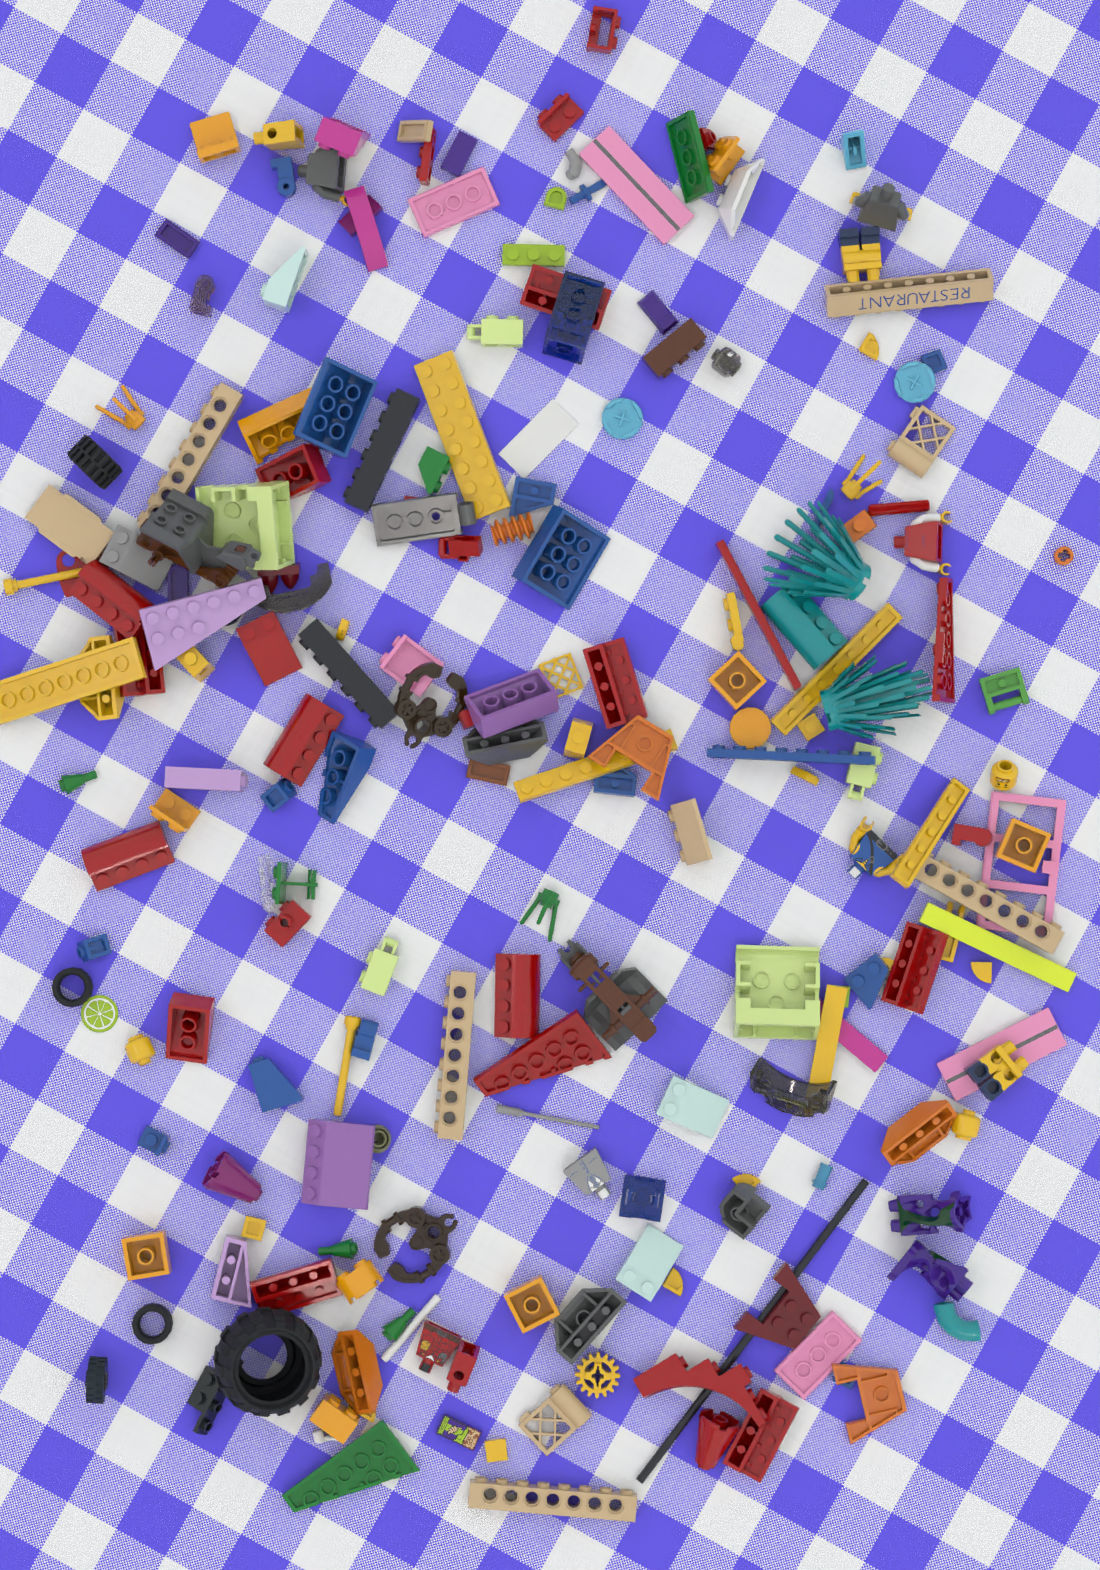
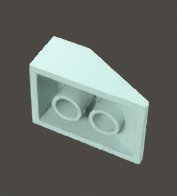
(283, 284)
(692, 1106)
(649, 1262)

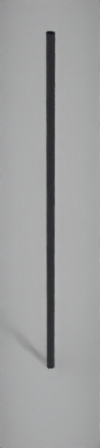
(748, 1337)

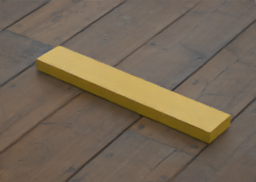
(929, 833)
(828, 1034)

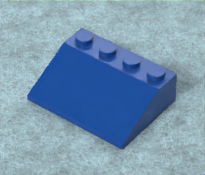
(335, 408)
(561, 557)

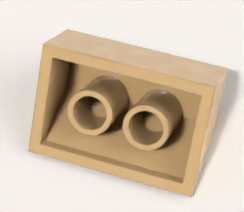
(689, 832)

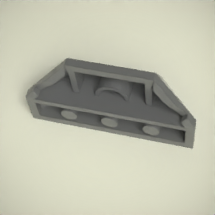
(507, 745)
(584, 1320)

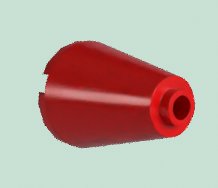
(714, 1437)

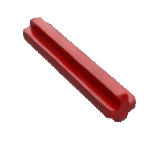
(898, 507)

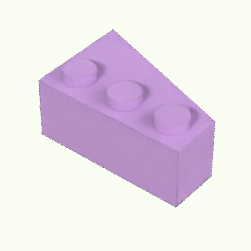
(232, 1274)

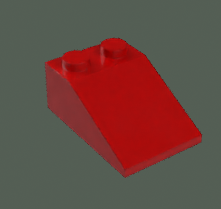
(300, 467)
(269, 648)
(189, 1027)

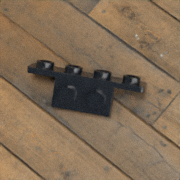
(208, 1399)

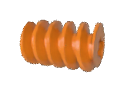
(512, 529)

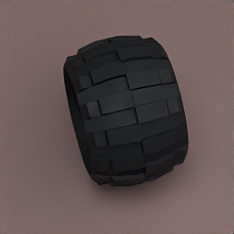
(284, 1389)

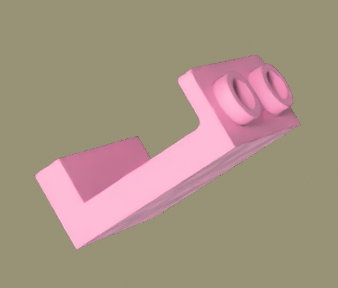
(404, 658)

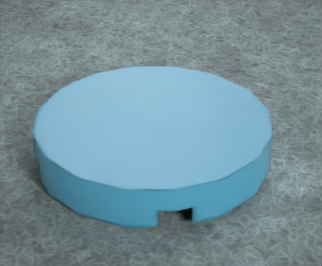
(914, 382)
(622, 418)

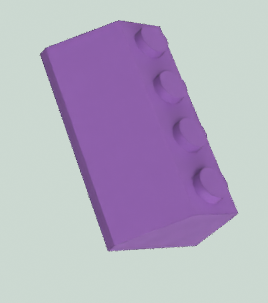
(511, 703)

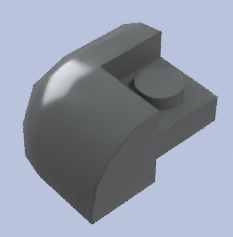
(742, 1209)

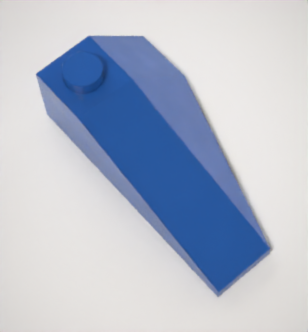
(345, 768)

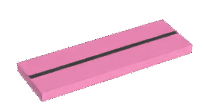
(636, 185)
(1032, 1037)

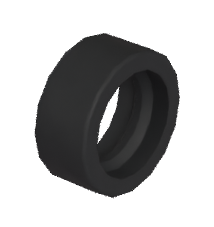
(57, 991)
(152, 1339)

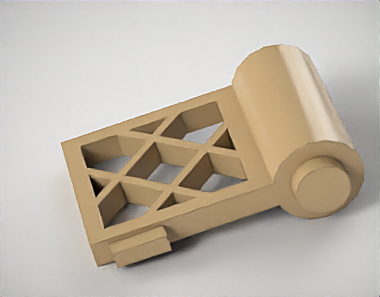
(911, 455)
(566, 1406)

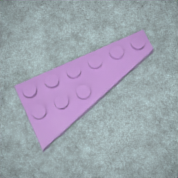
(186, 621)

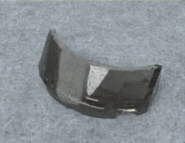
(301, 598)
(789, 1094)

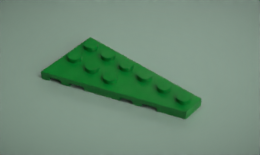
(358, 1466)

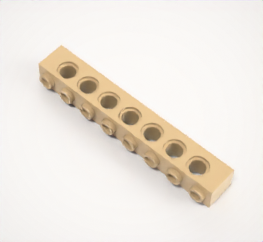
(201, 455)
(1053, 930)
(455, 1129)
(562, 1507)

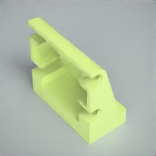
(254, 516)
(776, 992)

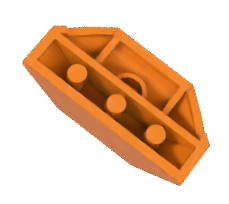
(917, 1131)
(357, 1371)

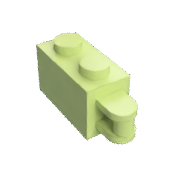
(498, 332)
(862, 774)
(380, 968)

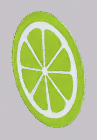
(99, 1013)

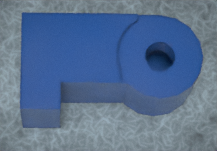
(286, 184)
(365, 1039)

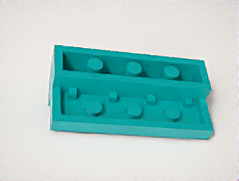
(804, 626)

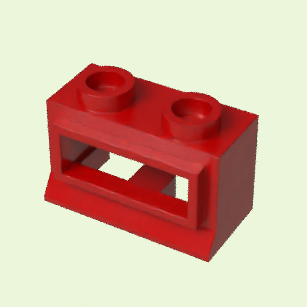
(599, 12)

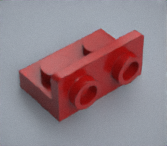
(559, 117)

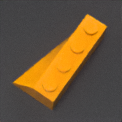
(273, 425)

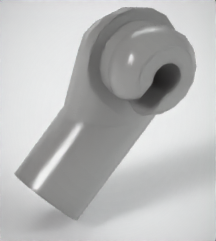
(575, 164)

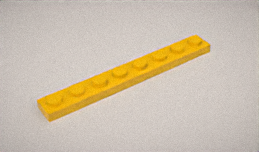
(851, 652)
(570, 775)

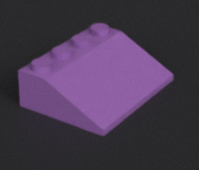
(338, 1164)

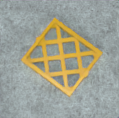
(574, 670)

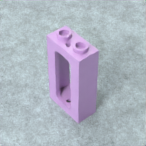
(205, 779)

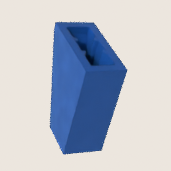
(272, 1085)

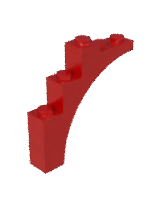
(673, 1374)

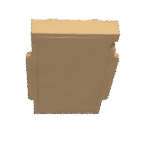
(69, 525)

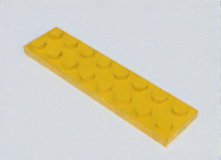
(462, 434)
(70, 679)

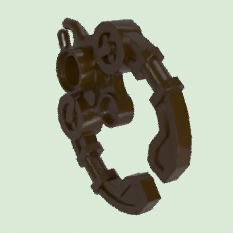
(426, 710)
(417, 1218)

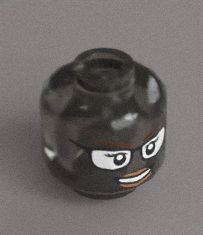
(726, 362)

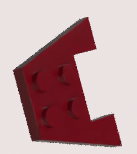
(790, 1317)

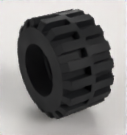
(94, 462)

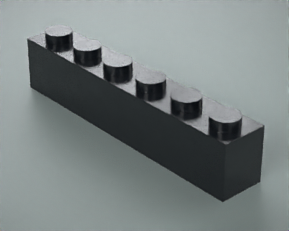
(381, 451)
(348, 673)

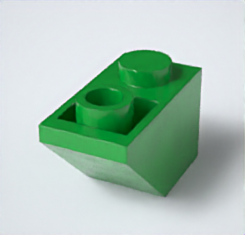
(432, 467)

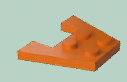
(643, 745)
(879, 1393)

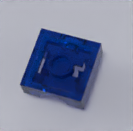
(643, 1188)

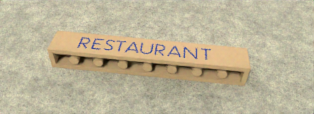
(909, 292)

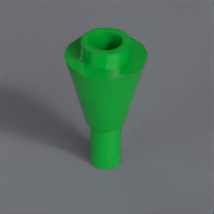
(73, 781)
(343, 1249)
(394, 1328)

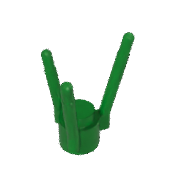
(548, 899)

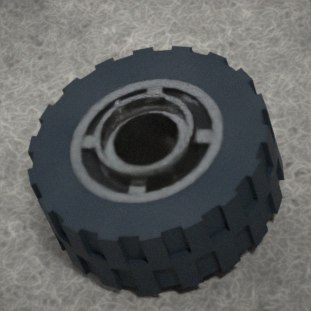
(96, 1380)

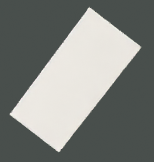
(538, 438)

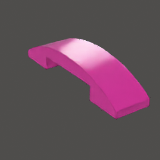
(366, 228)

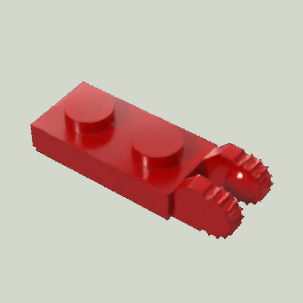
(427, 154)

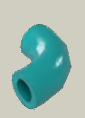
(954, 1325)

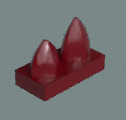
(288, 575)

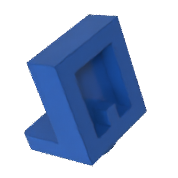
(278, 794)
(93, 948)
(154, 1141)

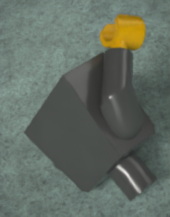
(325, 174)
(881, 207)

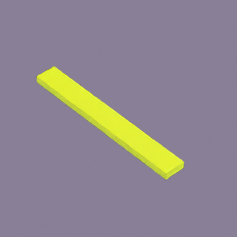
(997, 947)

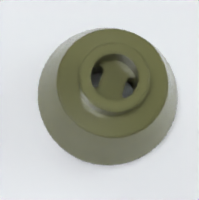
(382, 1139)

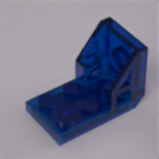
(573, 317)

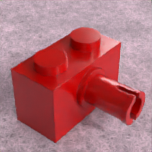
(287, 923)

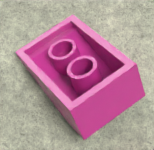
(341, 137)

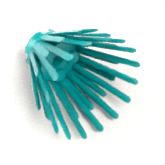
(842, 571)

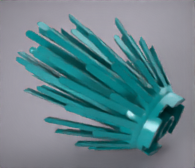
(867, 698)

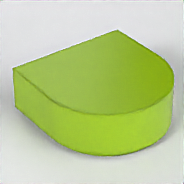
(556, 198)

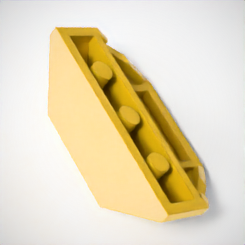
(106, 704)

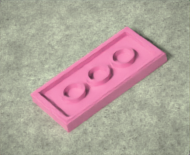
(453, 202)
(812, 1359)

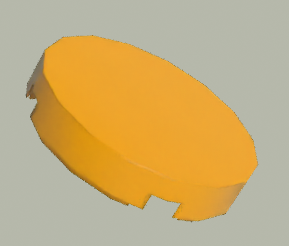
(750, 727)

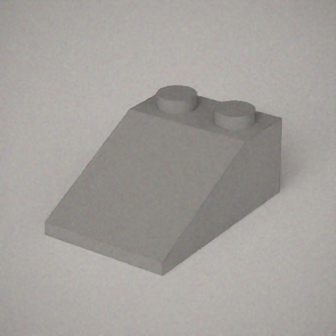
(132, 560)

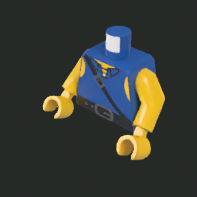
(870, 853)

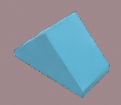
(853, 149)

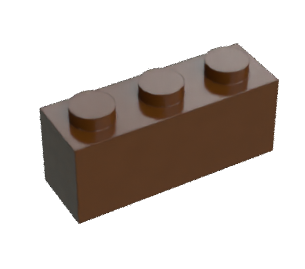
(675, 349)

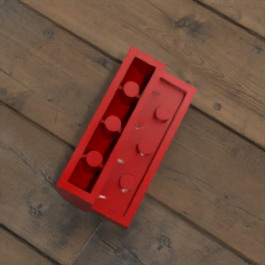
(543, 290)
(110, 598)
(154, 682)
(615, 682)
(303, 740)
(127, 855)
(914, 967)
(517, 995)
(297, 1286)
(755, 1446)

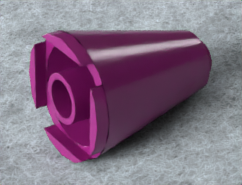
(231, 1179)

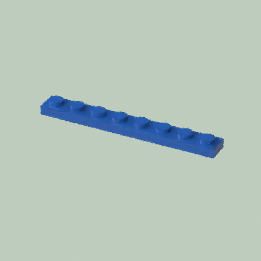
(800, 755)

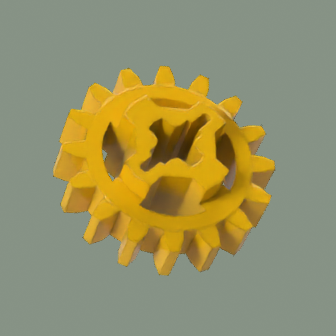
(587, 1374)

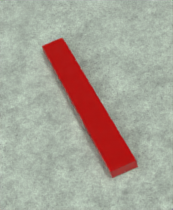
(758, 615)

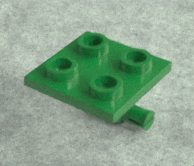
(280, 875)

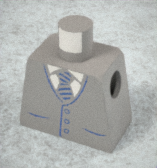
(589, 1174)

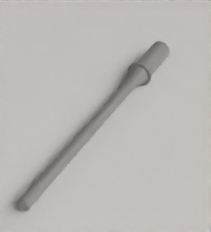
(519, 1112)

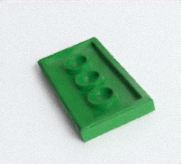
(689, 156)

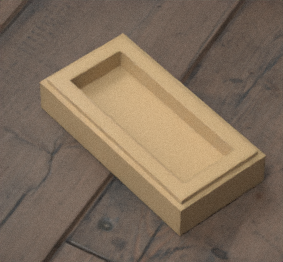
(415, 131)

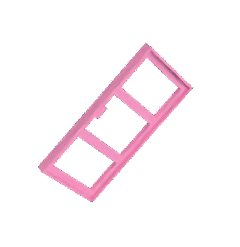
(1048, 867)

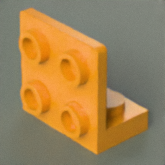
(215, 137)
(724, 158)
(175, 811)

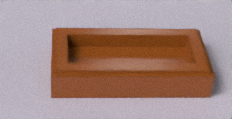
(489, 773)

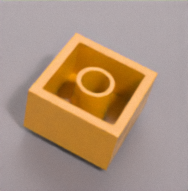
(736, 680)
(1022, 845)
(146, 1255)
(531, 1303)
(335, 1417)

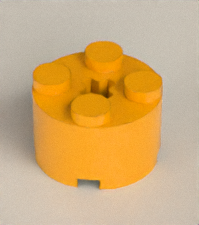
(359, 1281)

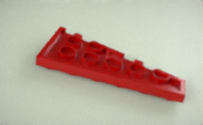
(943, 649)
(550, 1053)

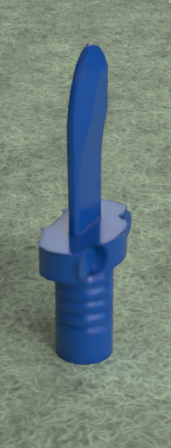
(586, 192)
(826, 503)

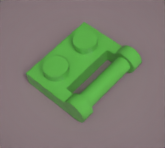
(1000, 684)

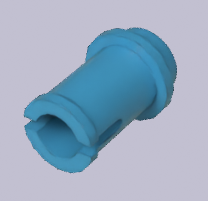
(822, 1176)

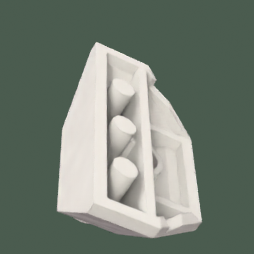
(737, 195)

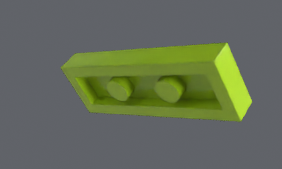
(533, 254)

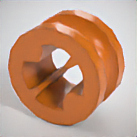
(1066, 561)

